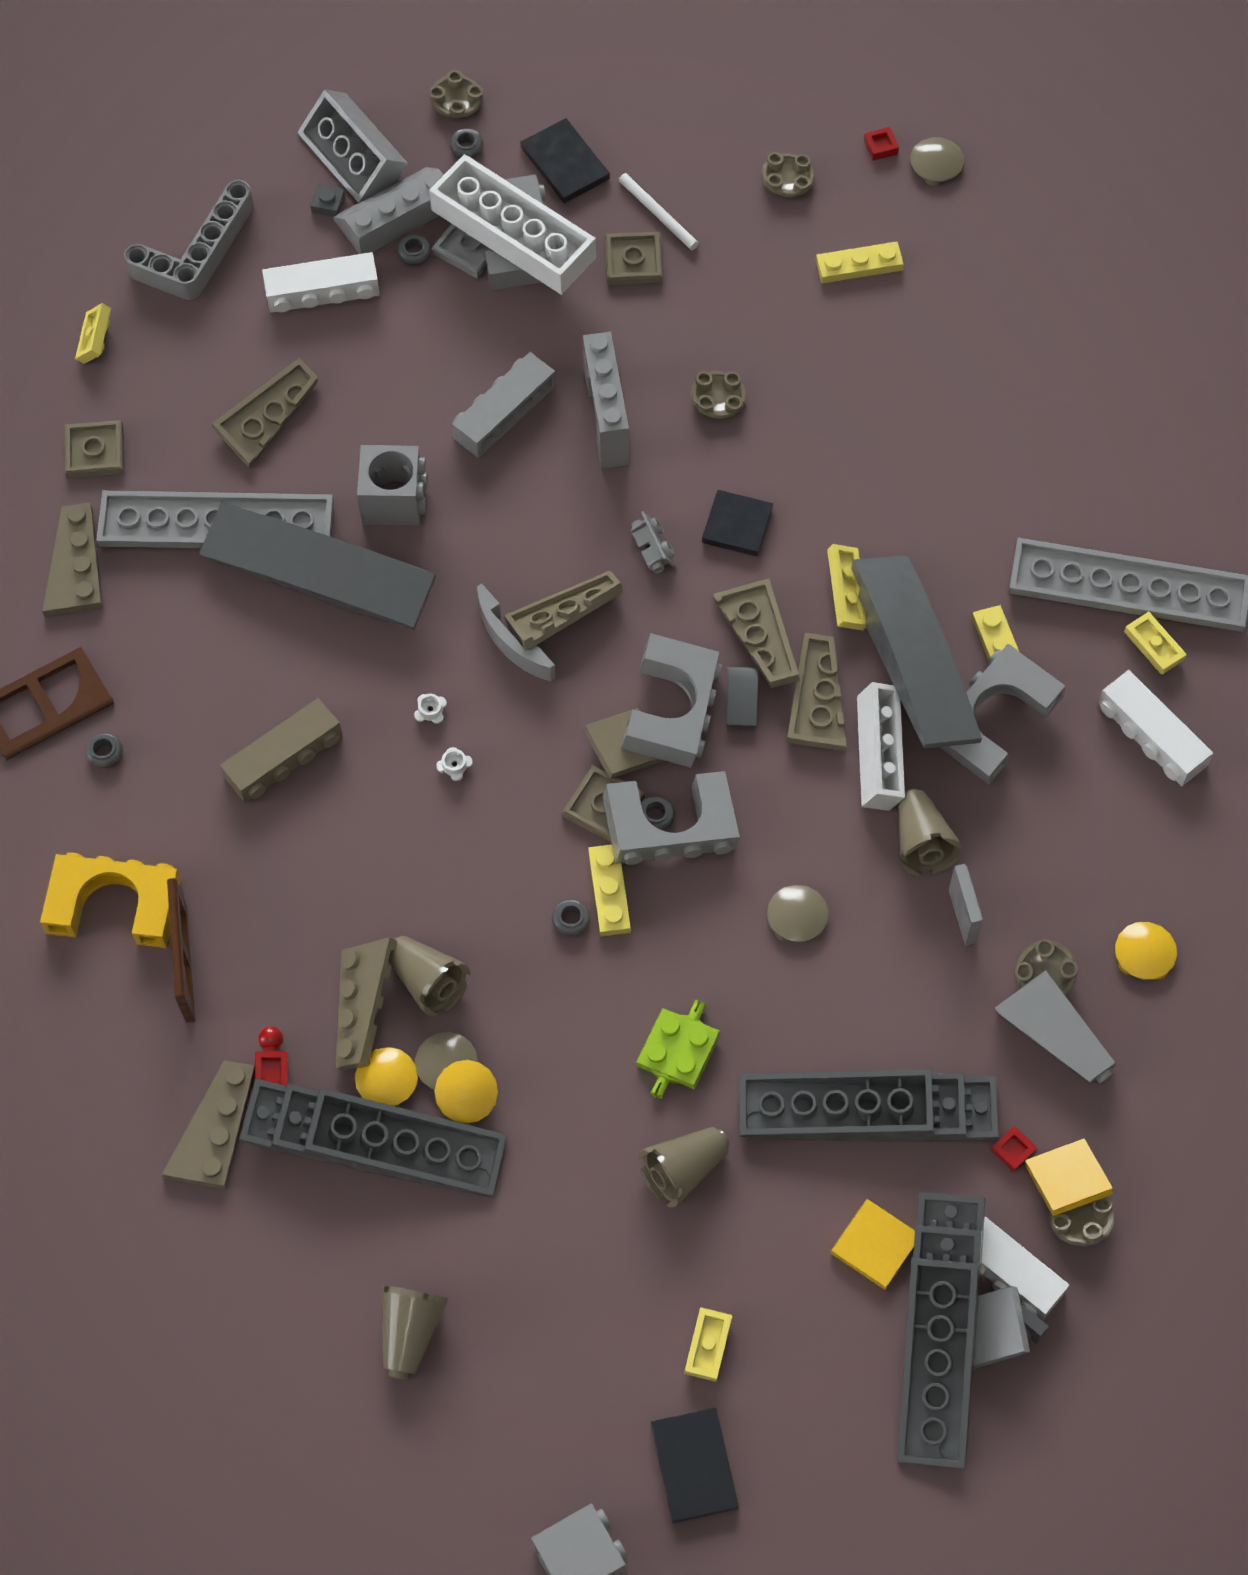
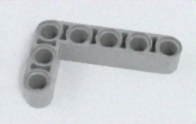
(208, 246)

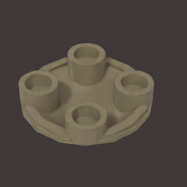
(456, 95)
(937, 160)
(788, 174)
(718, 394)
(797, 914)
(1047, 956)
(440, 1052)
(1084, 1224)

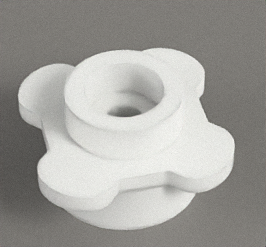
(430, 700)
(454, 755)

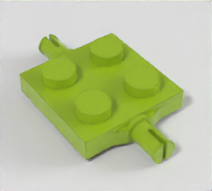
(678, 1049)

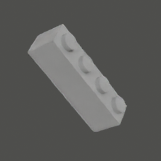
(503, 404)

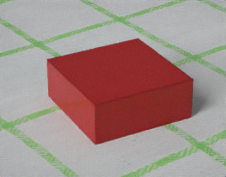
(881, 143)
(1014, 1149)

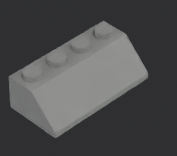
(351, 145)
(390, 212)

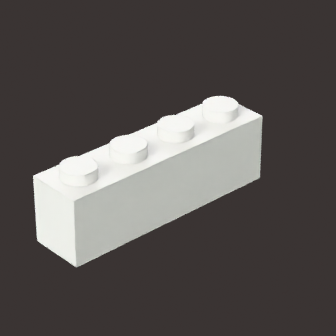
(321, 282)
(1154, 728)
(880, 747)
(1012, 1265)

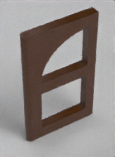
(89, 700)
(180, 951)

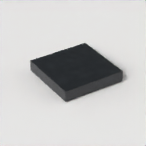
(737, 523)

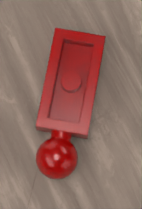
(272, 1063)

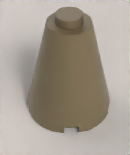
(925, 836)
(429, 975)
(680, 1164)
(407, 1328)

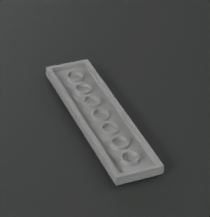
(185, 518)
(1130, 584)

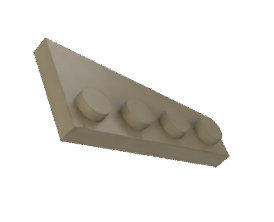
(263, 413)
(74, 566)
(551, 614)
(759, 626)
(816, 705)
(360, 999)
(213, 1133)

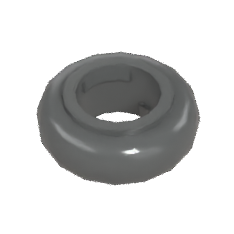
(466, 135)
(410, 241)
(98, 741)
(664, 805)
(571, 906)

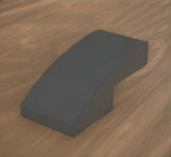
(742, 696)

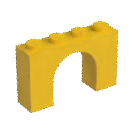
(78, 877)

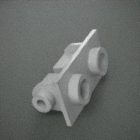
(649, 533)

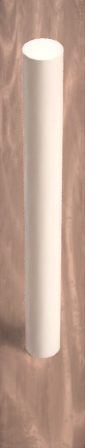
(658, 211)

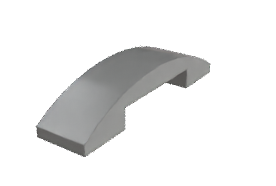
(533, 660)

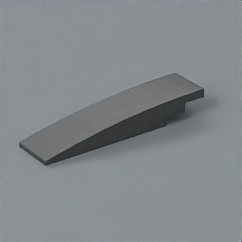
(318, 565)
(915, 651)
(869, 1106)
(372, 1137)
(941, 1330)

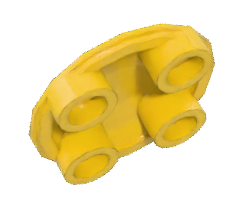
(1145, 951)
(388, 1077)
(466, 1091)

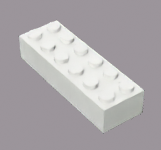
(513, 224)

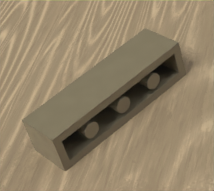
(281, 750)

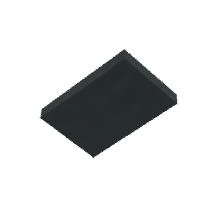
(565, 160)
(694, 1465)

